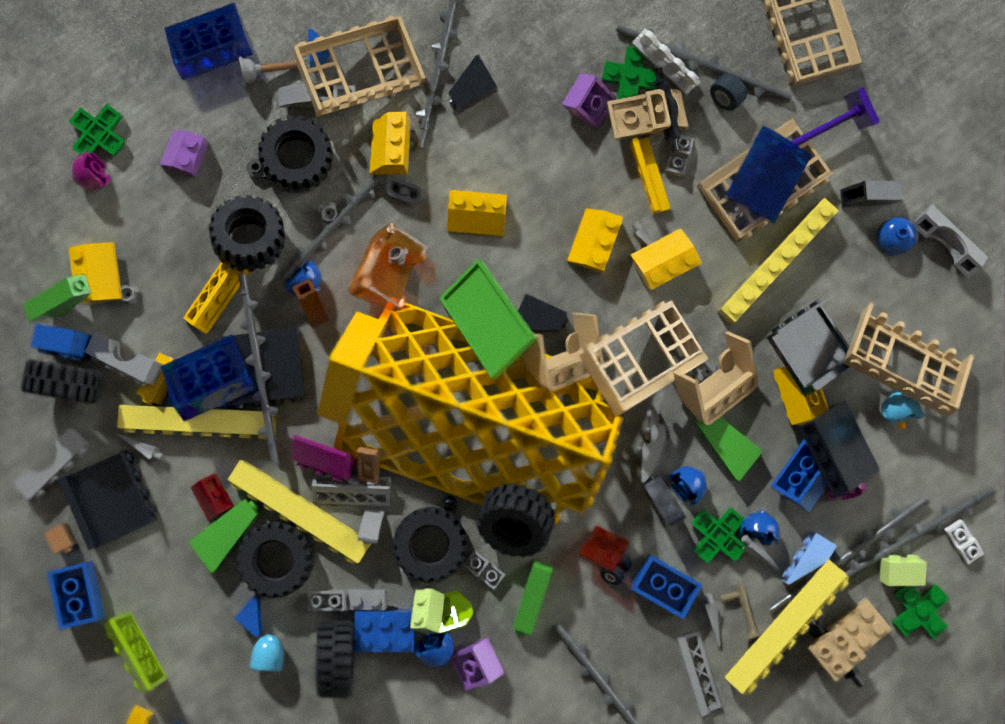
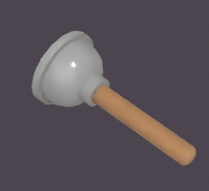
(250, 71)

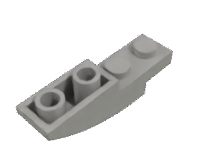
(298, 97)
(650, 452)
(347, 599)

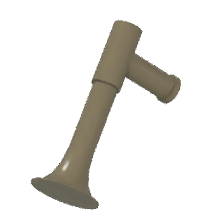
(740, 594)

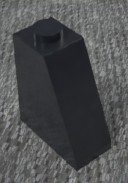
(472, 86)
(871, 193)
(541, 315)
(663, 501)

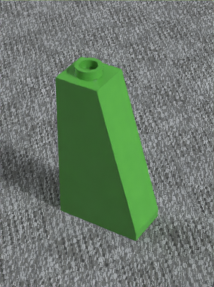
(57, 299)
(730, 446)
(222, 536)
(532, 597)

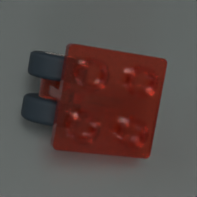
(609, 552)

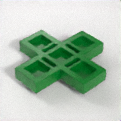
(630, 74)
(97, 131)
(718, 535)
(920, 610)

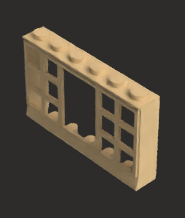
(353, 35)
(788, 57)
(731, 168)
(898, 383)
(635, 396)

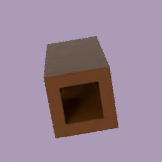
(311, 303)

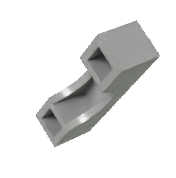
(965, 253)
(107, 350)
(69, 448)

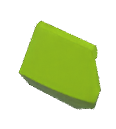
(456, 612)

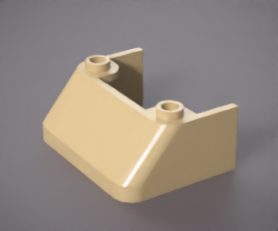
(567, 366)
(724, 387)

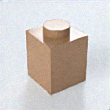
(61, 539)

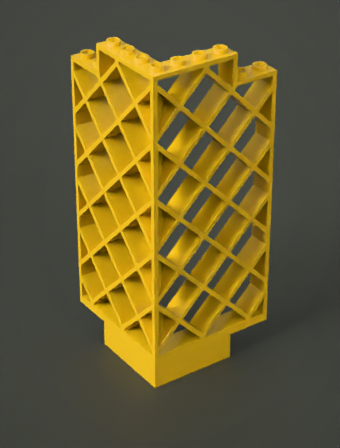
(342, 396)

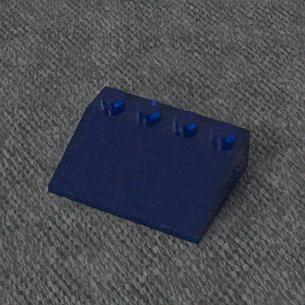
(208, 41)
(767, 174)
(207, 378)

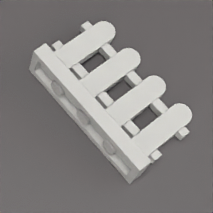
(660, 56)

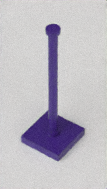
(860, 109)

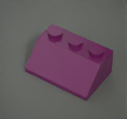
(322, 458)

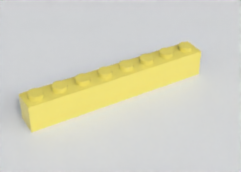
(777, 261)
(213, 421)
(299, 510)
(787, 627)

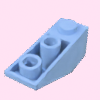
(812, 555)

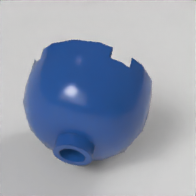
(896, 236)
(307, 271)
(689, 484)
(761, 526)
(435, 650)

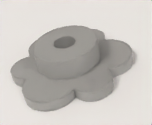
(702, 375)

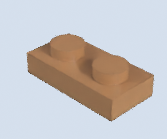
(368, 465)

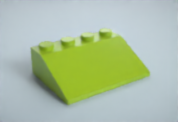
(135, 652)

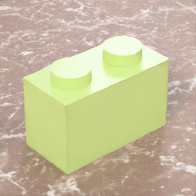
(903, 571)
(427, 611)

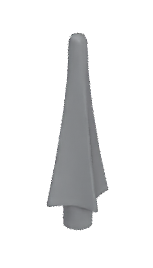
(642, 234)
(147, 450)
(755, 548)
(711, 609)

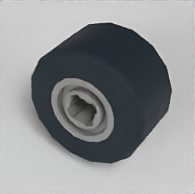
(728, 92)

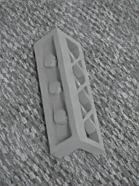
(351, 489)
(693, 676)

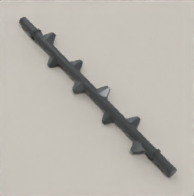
(713, 64)
(440, 66)
(329, 227)
(262, 376)
(918, 531)
(858, 550)
(601, 678)

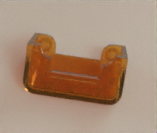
(384, 282)

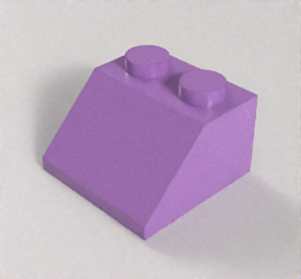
(588, 100)
(185, 152)
(477, 664)

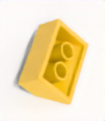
(390, 144)
(476, 213)
(595, 239)
(665, 259)
(100, 267)
(798, 407)

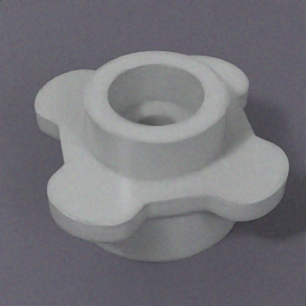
(323, 210)
(397, 255)
(133, 292)

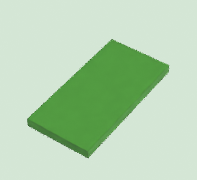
(487, 319)

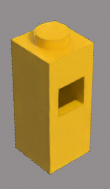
(158, 392)

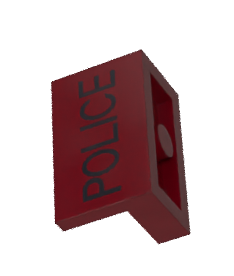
(211, 496)

